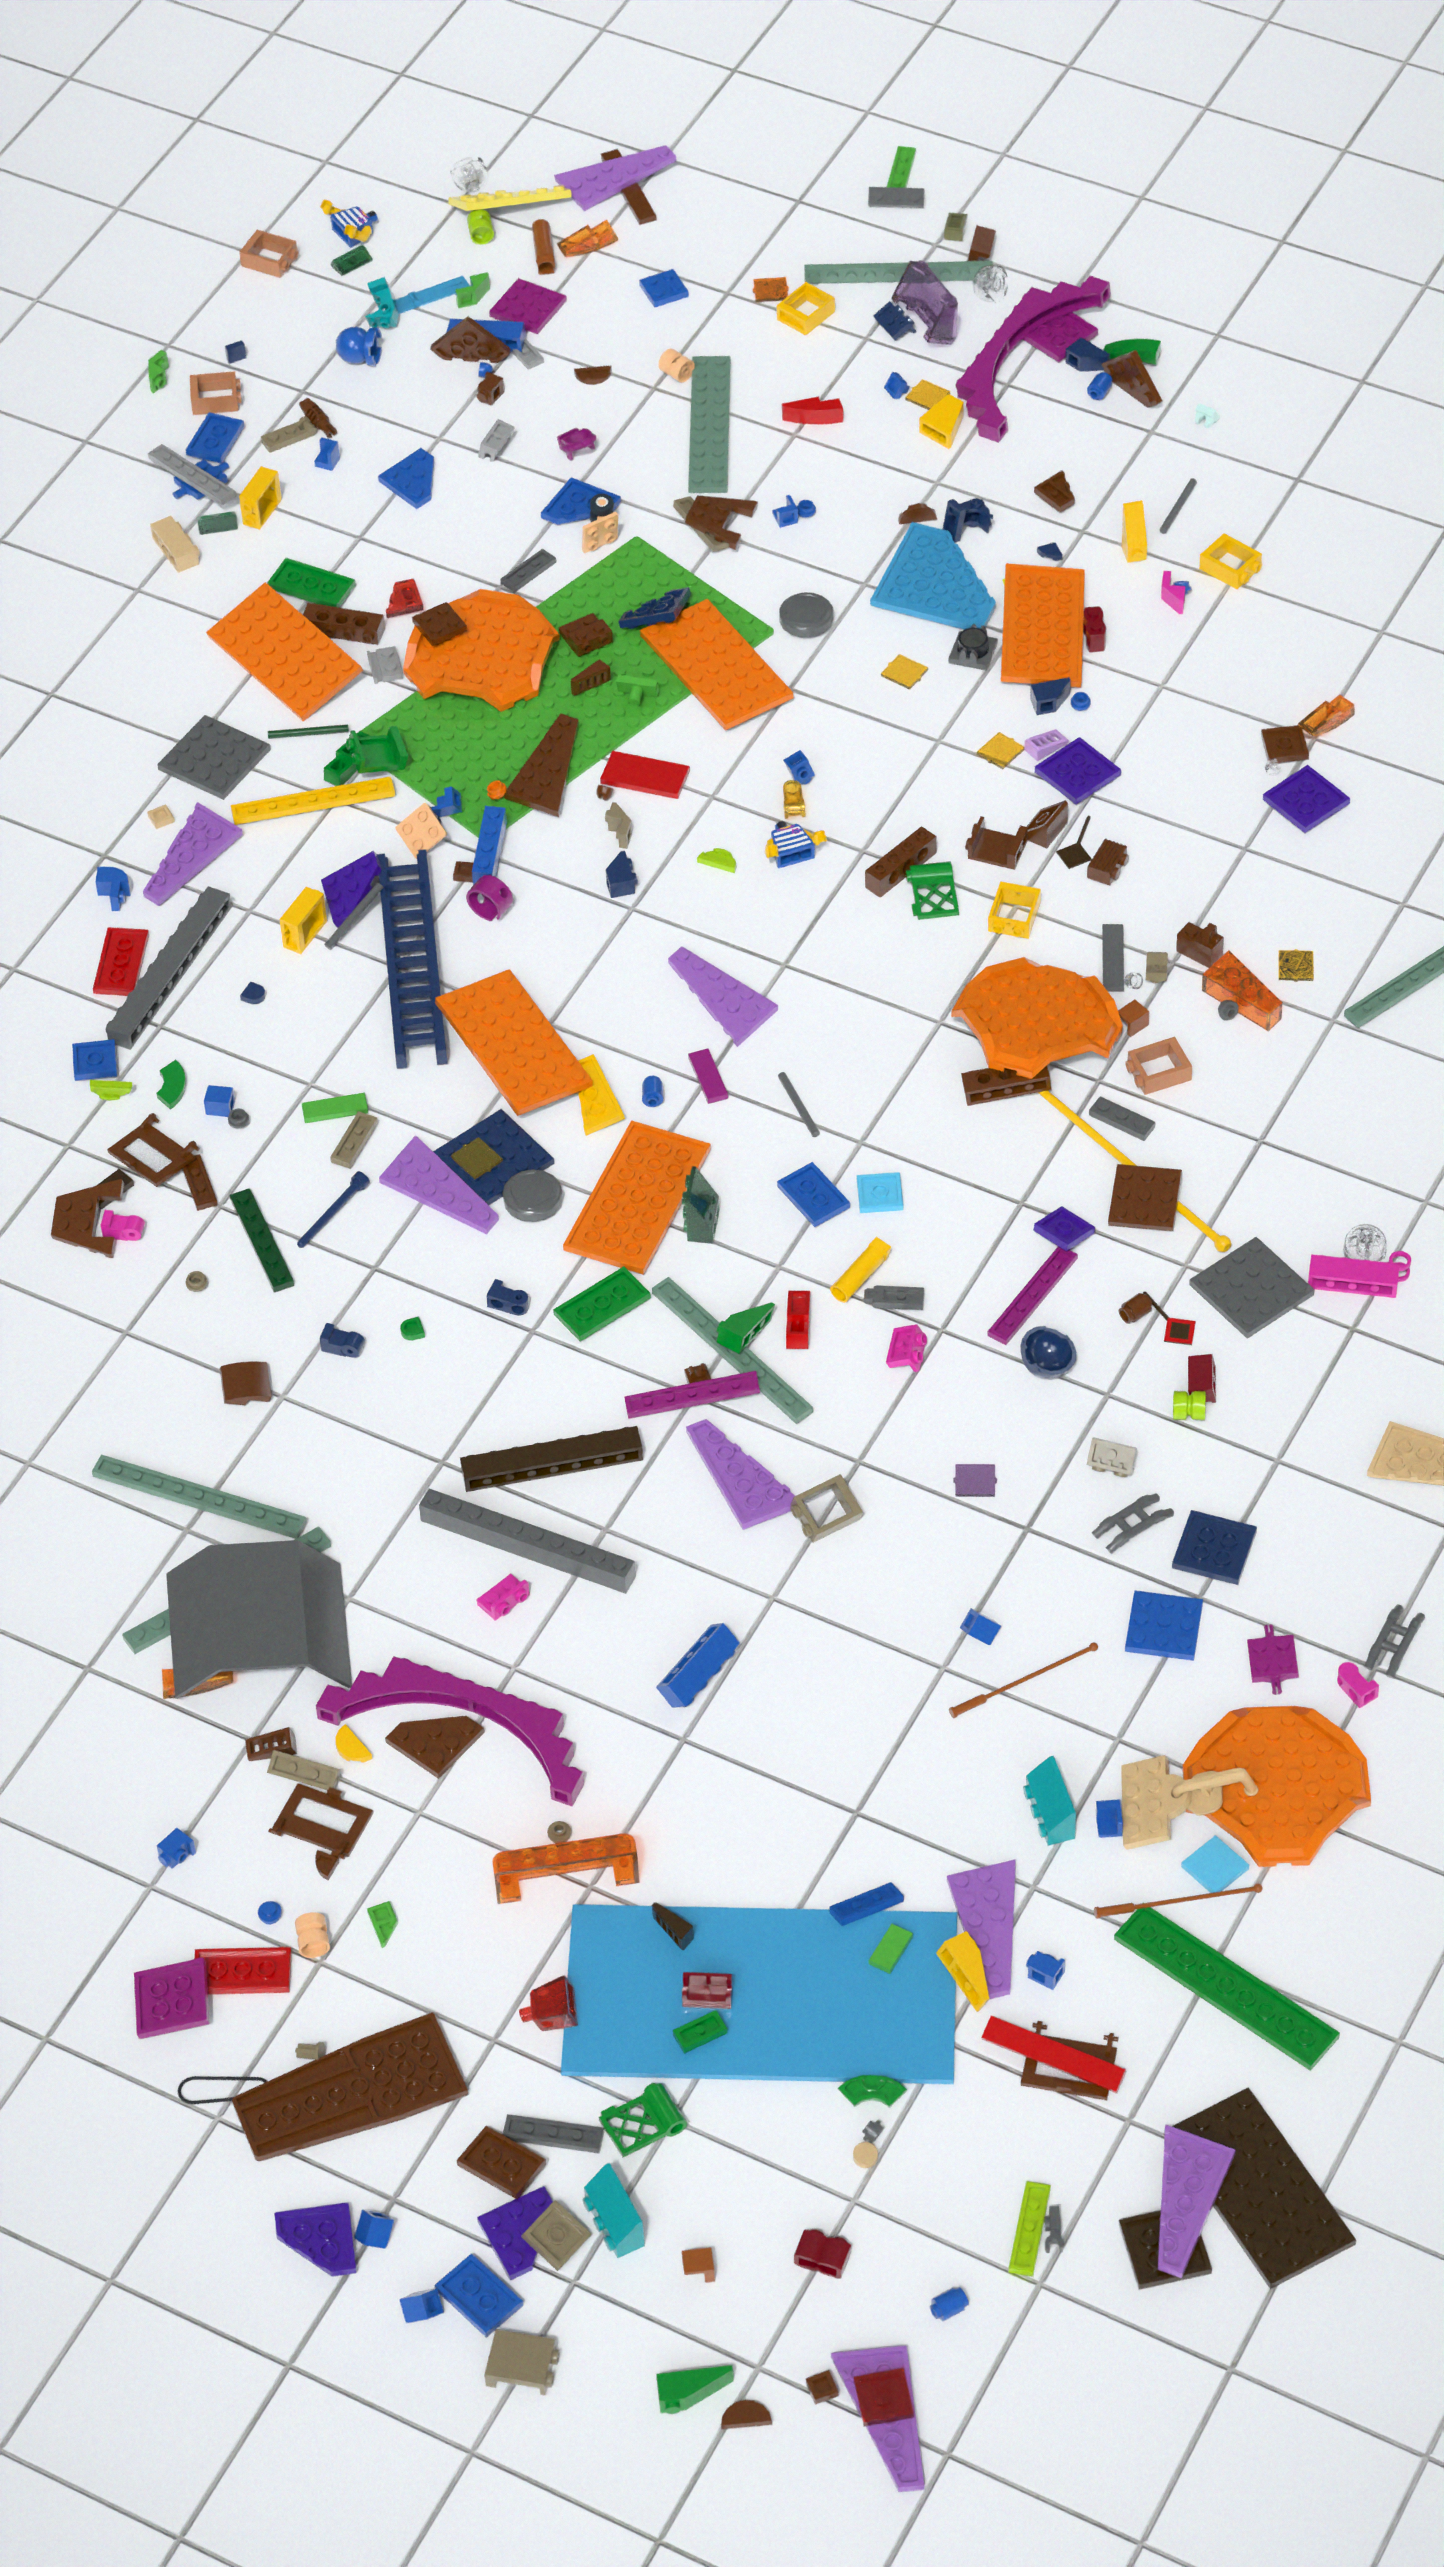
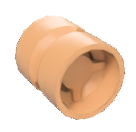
(676, 365)
(312, 1935)

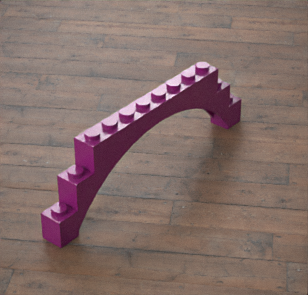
(1033, 310)
(413, 1683)

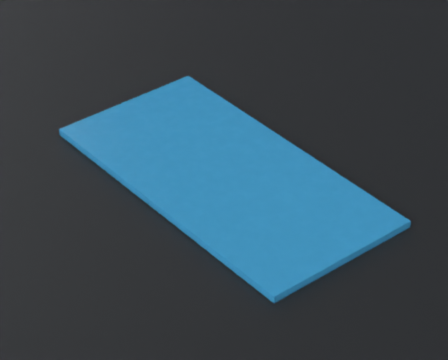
(799, 1996)

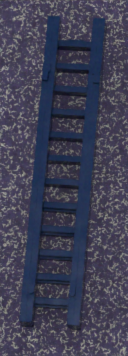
(430, 959)

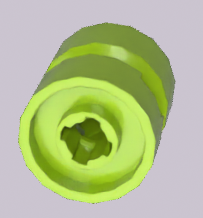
(480, 226)
(1189, 1405)

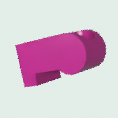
(121, 1226)
(1355, 1685)

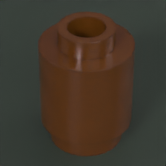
(1135, 1308)

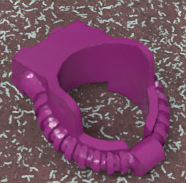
(576, 440)

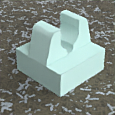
(1207, 413)

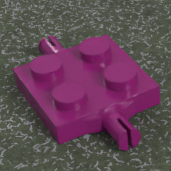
(1272, 1659)

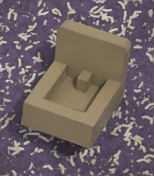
(1156, 966)

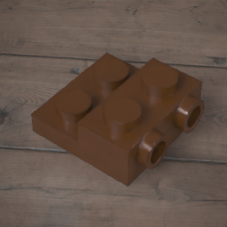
(586, 634)

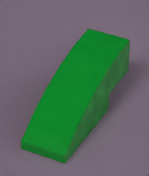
(1146, 348)
(341, 767)

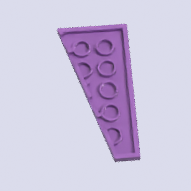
(602, 180)
(193, 849)
(724, 997)
(430, 1181)
(742, 1480)
(986, 1912)
(1190, 2184)
(894, 2440)

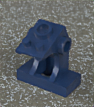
(969, 513)

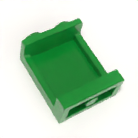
(378, 752)

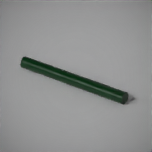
(308, 731)

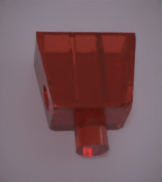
(552, 2005)

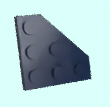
(653, 611)

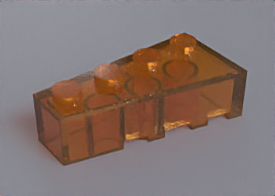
(1234, 981)

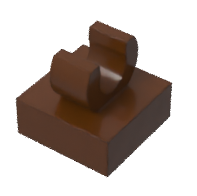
(697, 1373)

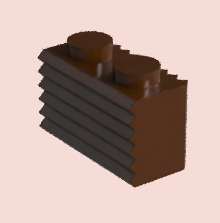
(1107, 862)

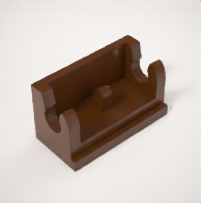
(981, 243)

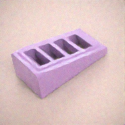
(1042, 751)

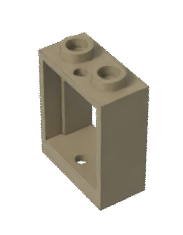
(845, 1498)

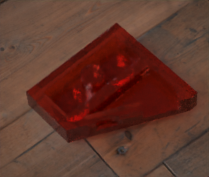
(404, 599)

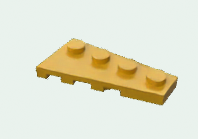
(597, 1102)

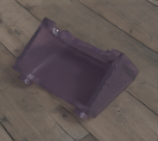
(930, 300)

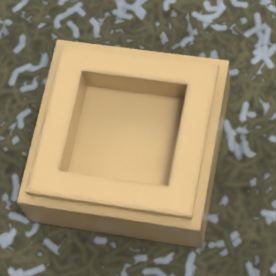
(160, 816)

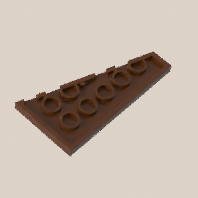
(546, 771)

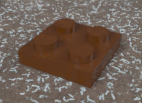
(439, 623)
(1285, 744)

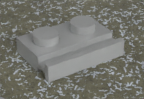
(385, 665)

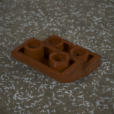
(245, 1382)

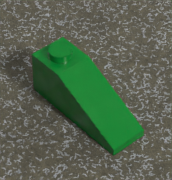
(743, 1327)
(686, 2388)

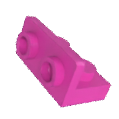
(906, 1347)
(503, 1596)

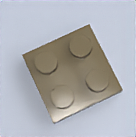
(556, 2235)

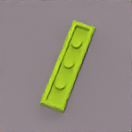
(1029, 2229)

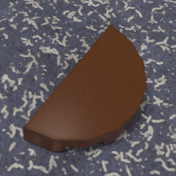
(593, 375)
(917, 513)
(745, 2414)

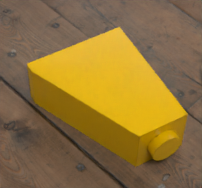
(943, 421)

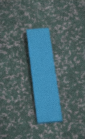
(429, 295)

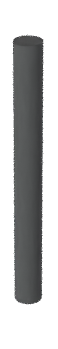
(1178, 505)
(353, 916)
(798, 1104)

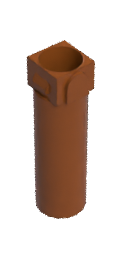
(543, 246)

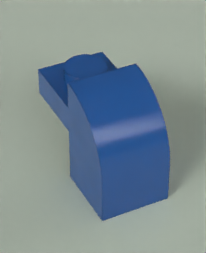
(112, 883)

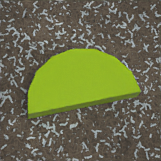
(718, 859)
(110, 1089)

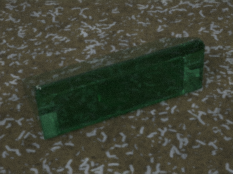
(351, 260)
(217, 523)

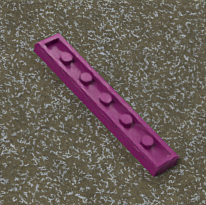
(1032, 1295)
(692, 1394)

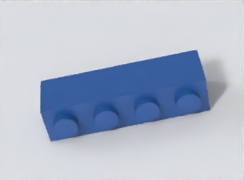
(508, 332)
(489, 842)
(698, 1665)

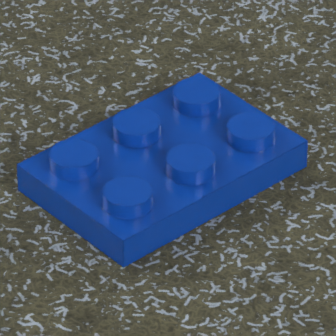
(215, 437)
(813, 1194)
(478, 2295)

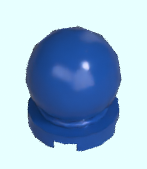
(357, 345)

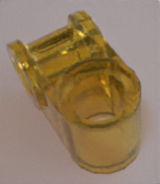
(792, 799)

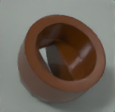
(604, 792)

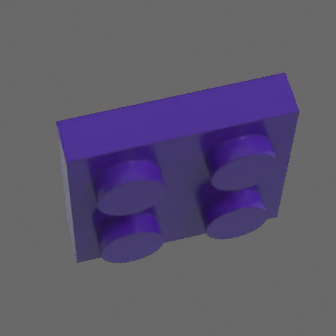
(1064, 1228)

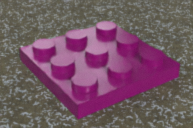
(528, 304)
(1059, 334)
(171, 1998)

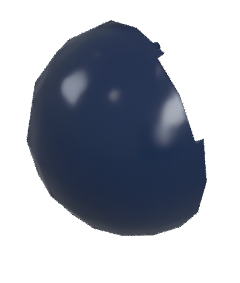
(1047, 1352)

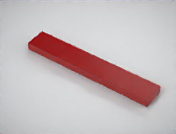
(1053, 2054)

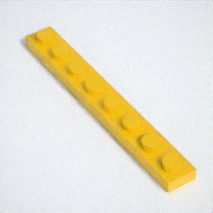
(312, 800)

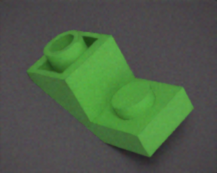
(473, 294)
(157, 365)

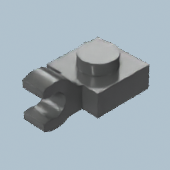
(1053, 2224)

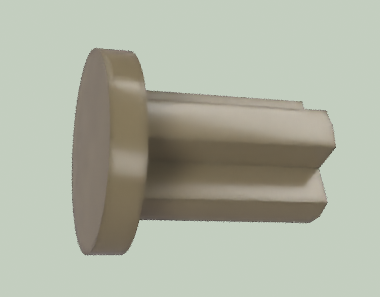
(310, 2051)

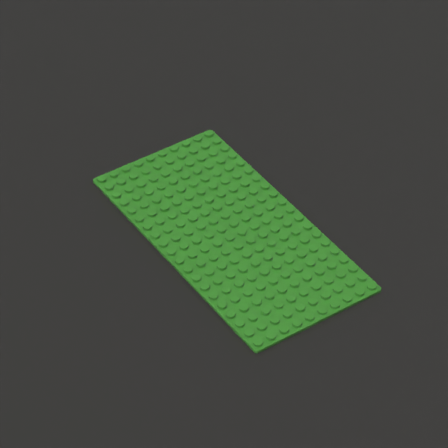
(472, 743)

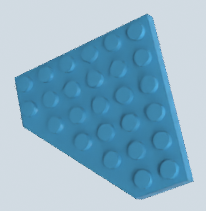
(933, 581)

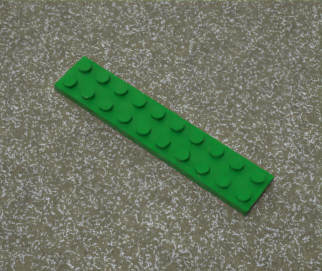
(1227, 1986)

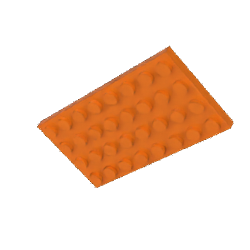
(1042, 624)
(284, 651)
(717, 664)
(513, 1042)
(636, 1197)

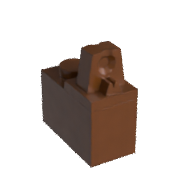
(1200, 944)

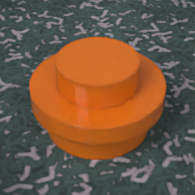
(496, 789)

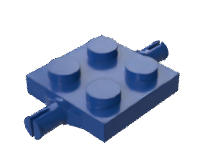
(215, 471)

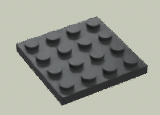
(214, 757)
(1251, 1287)

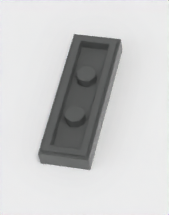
(528, 570)

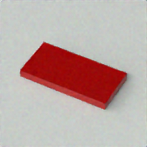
(645, 774)
(120, 961)
(247, 1970)

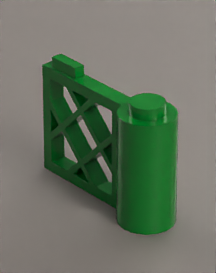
(932, 877)
(660, 2110)

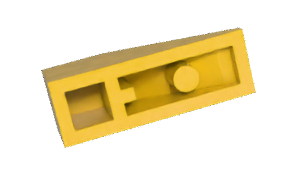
(1134, 532)
(965, 1965)

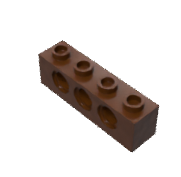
(346, 623)
(892, 866)
(993, 1085)

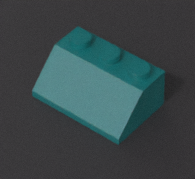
(1050, 1802)
(613, 2212)

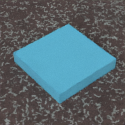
(879, 1192)
(1215, 1865)

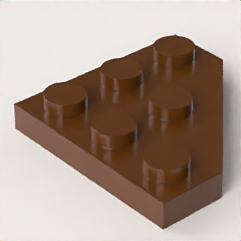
(471, 343)
(1132, 377)
(435, 1742)

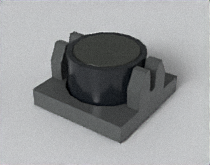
(973, 648)

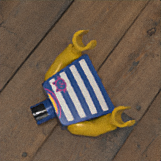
(350, 224)
(792, 844)

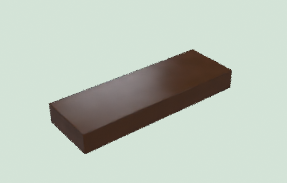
(199, 1184)

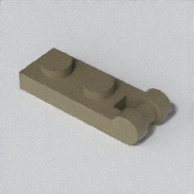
(289, 434)

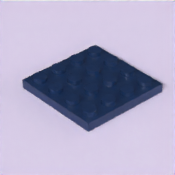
(509, 1141)

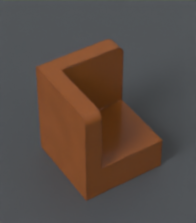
(1135, 1016)
(698, 2262)

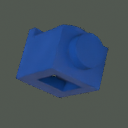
(801, 770)
(175, 1848)
(1045, 1969)

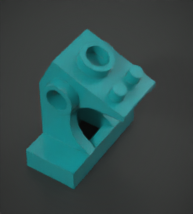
(385, 300)

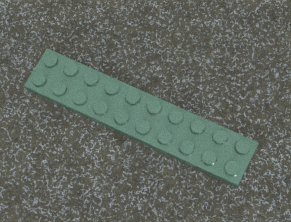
(709, 425)

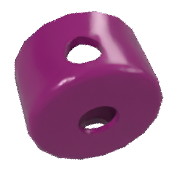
(493, 902)

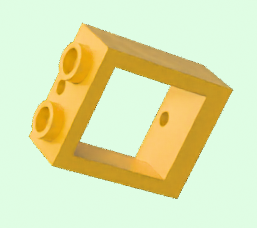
(799, 321)
(259, 499)
(1225, 544)
(1009, 894)
(303, 920)

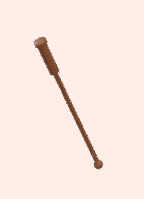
(980, 1699)
(1130, 1907)

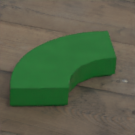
(173, 1085)
(872, 2088)

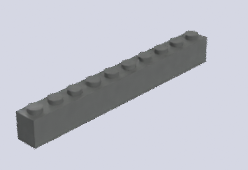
(168, 967)
(527, 1541)

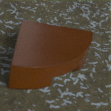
(325, 1864)

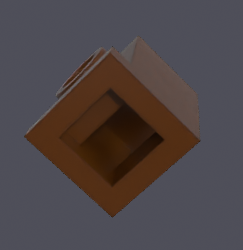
(490, 388)

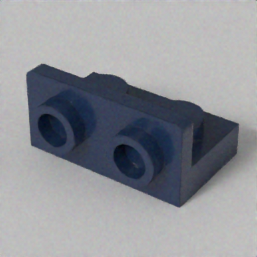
(893, 320)

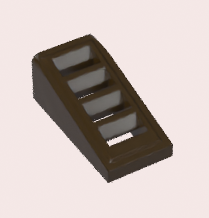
(677, 1928)

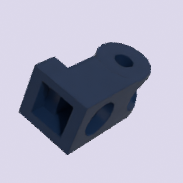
(507, 1299)
(341, 1342)

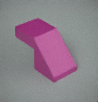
(1172, 594)

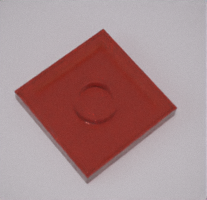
(883, 2397)

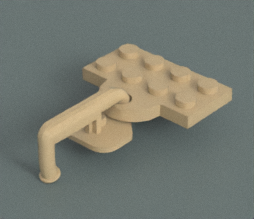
(1155, 1797)

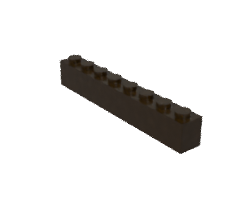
(551, 1458)

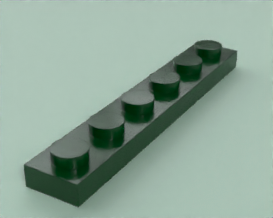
(261, 1240)

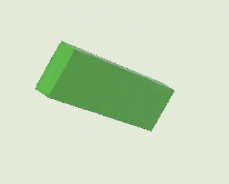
(902, 167)

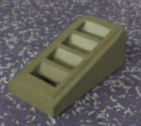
(955, 226)

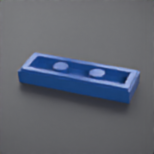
(866, 1904)

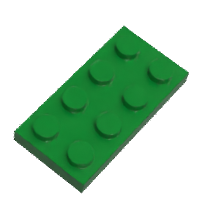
(311, 583)
(601, 1303)

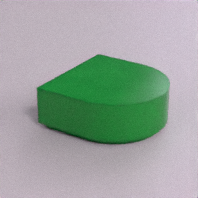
(412, 1329)

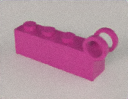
(1357, 1275)

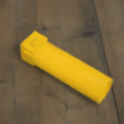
(860, 1270)

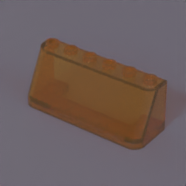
(563, 1858)

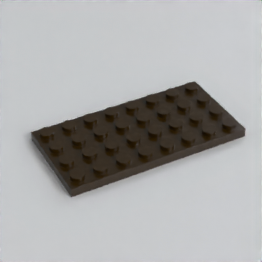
(1268, 2192)

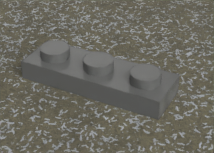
(896, 197)
(1122, 1118)

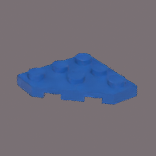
(411, 478)
(573, 502)

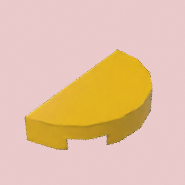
(350, 1746)

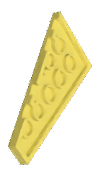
(503, 198)

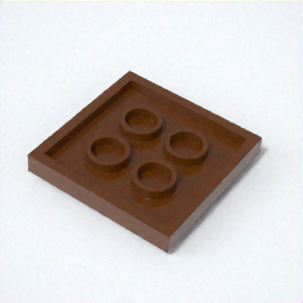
(1145, 1197)

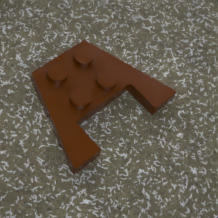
(712, 513)
(77, 1216)

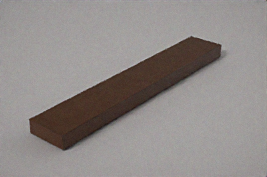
(633, 195)

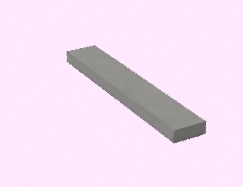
(192, 474)

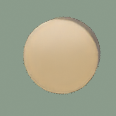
(865, 2155)

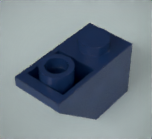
(1085, 356)
(1049, 695)
(619, 876)

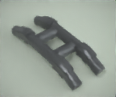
(1128, 1531)
(1398, 1650)

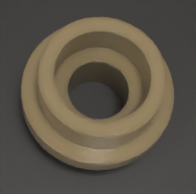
(196, 1281)
(560, 1837)

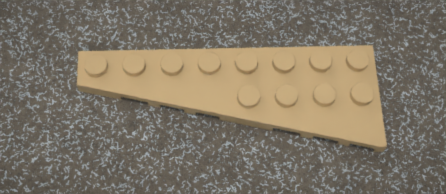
(1409, 1456)

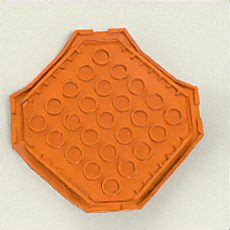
(493, 660)
(1037, 1015)
(1305, 1777)

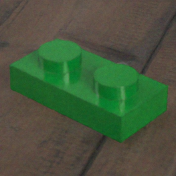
(700, 2031)

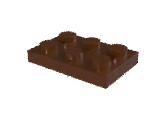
(501, 2162)

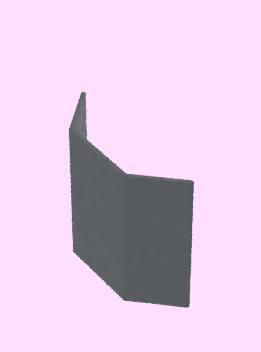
(256, 1611)

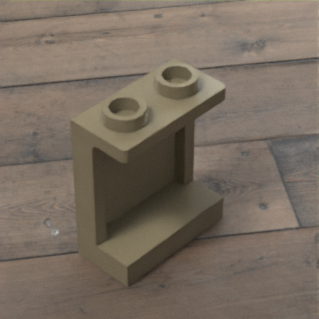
(521, 2360)

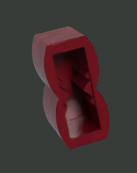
(1094, 629)
(822, 2253)

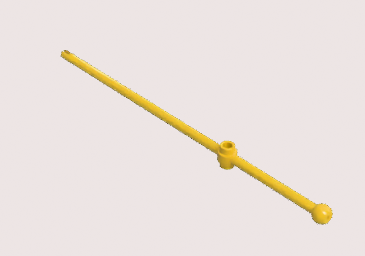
(1221, 1243)

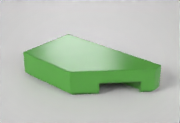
(383, 1921)

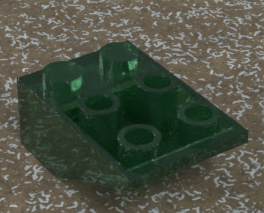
(700, 1208)

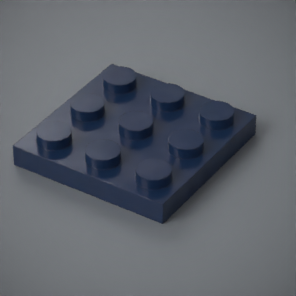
(1214, 1547)

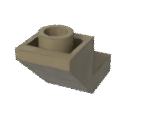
(619, 823)

